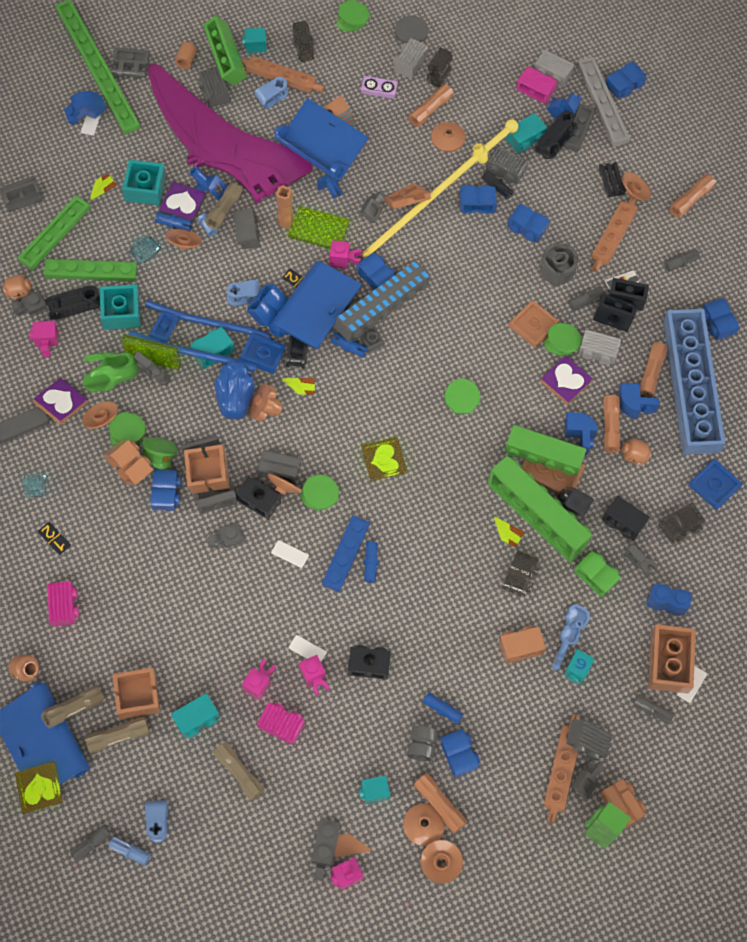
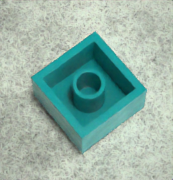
(144, 182)
(120, 307)

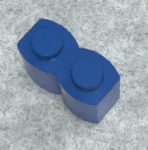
(626, 79)
(477, 199)
(528, 223)
(374, 270)
(267, 304)
(720, 319)
(165, 489)
(673, 601)
(459, 753)

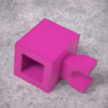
(341, 255)
(44, 335)
(313, 673)
(258, 681)
(346, 874)

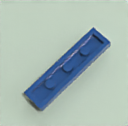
(345, 553)

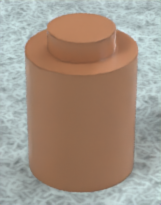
(185, 55)

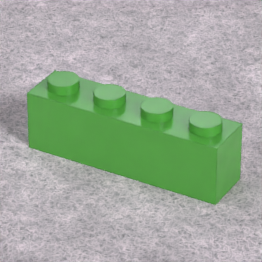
(225, 50)
(545, 450)
(606, 824)

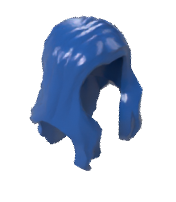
(234, 390)

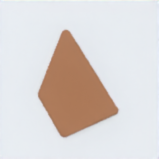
(349, 845)

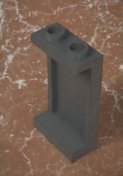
(216, 499)

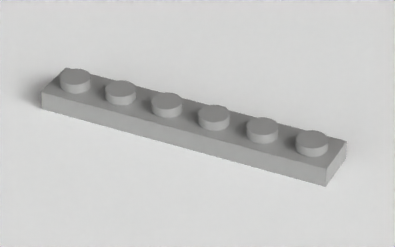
(603, 101)

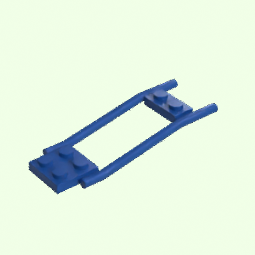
(258, 352)

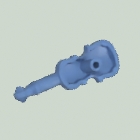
(576, 618)

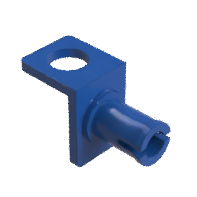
(207, 182)
(331, 184)

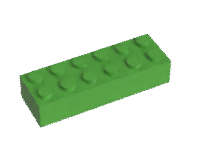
(539, 509)

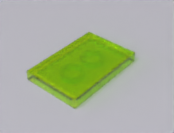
(318, 227)
(158, 353)

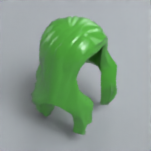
(110, 372)

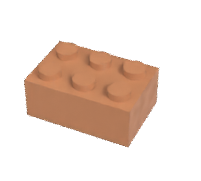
(672, 659)

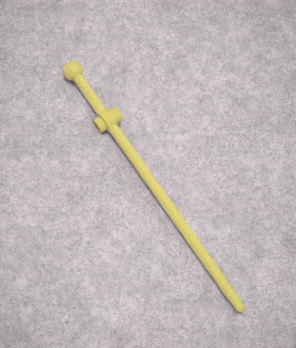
(480, 154)

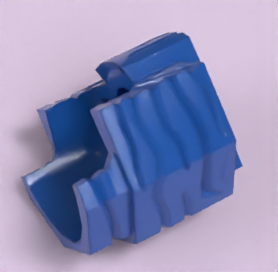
(558, 106)

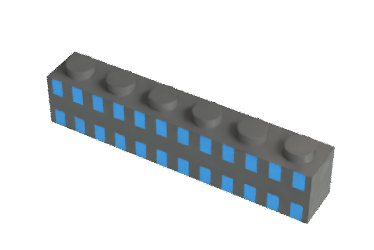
(382, 301)

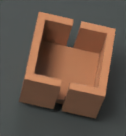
(132, 465)
(206, 472)
(138, 693)

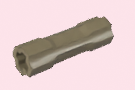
(219, 212)
(60, 712)
(103, 739)
(247, 782)

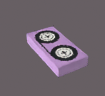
(379, 87)

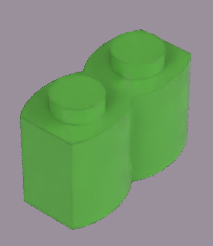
(597, 573)

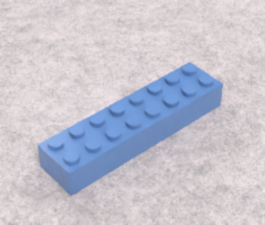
(693, 382)

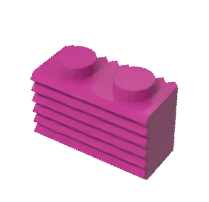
(536, 85)
(61, 603)
(281, 723)

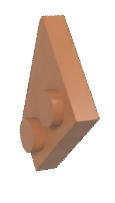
(406, 196)

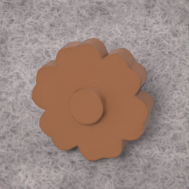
(264, 403)

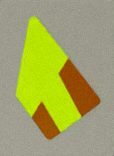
(301, 386)
(508, 532)

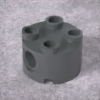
(559, 263)

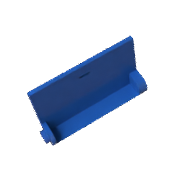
(323, 145)
(308, 307)
(24, 729)

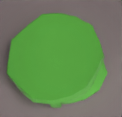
(352, 16)
(563, 339)
(462, 396)
(126, 427)
(159, 451)
(319, 492)

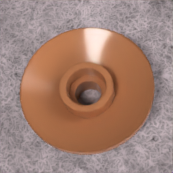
(448, 142)
(636, 186)
(183, 239)
(100, 415)
(283, 486)
(416, 832)
(441, 850)

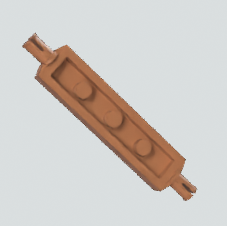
(272, 70)
(614, 233)
(561, 775)

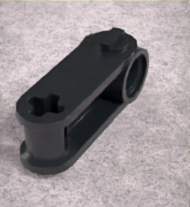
(556, 135)
(73, 302)
(296, 353)

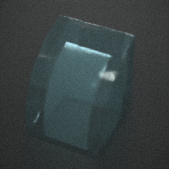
(144, 249)
(34, 485)

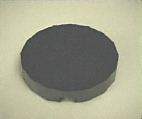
(411, 27)

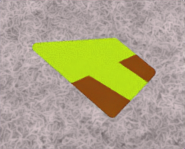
(102, 185)

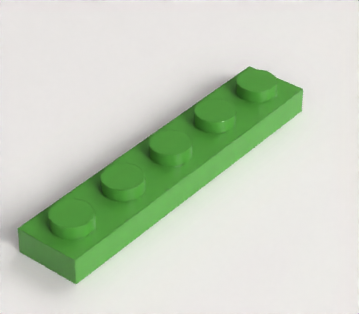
(54, 233)
(90, 270)

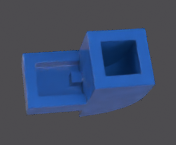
(83, 104)
(632, 403)
(581, 426)

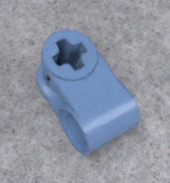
(271, 93)
(244, 291)
(156, 816)

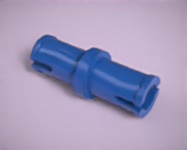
(173, 221)
(349, 346)
(371, 562)
(443, 708)

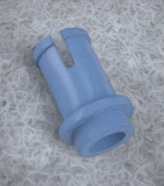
(210, 231)

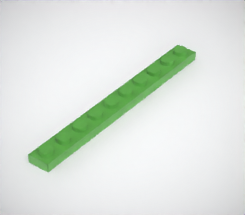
(97, 67)

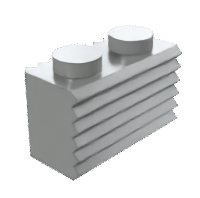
(411, 58)
(555, 66)
(599, 347)

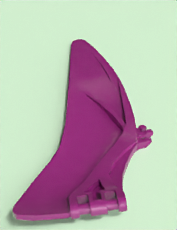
(222, 145)

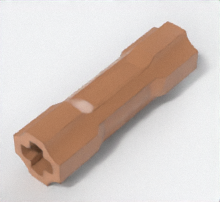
(421, 113)
(284, 200)
(683, 203)
(652, 371)
(611, 418)
(451, 816)

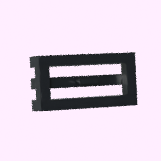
(608, 167)

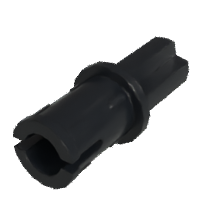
(493, 181)

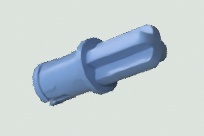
(129, 851)

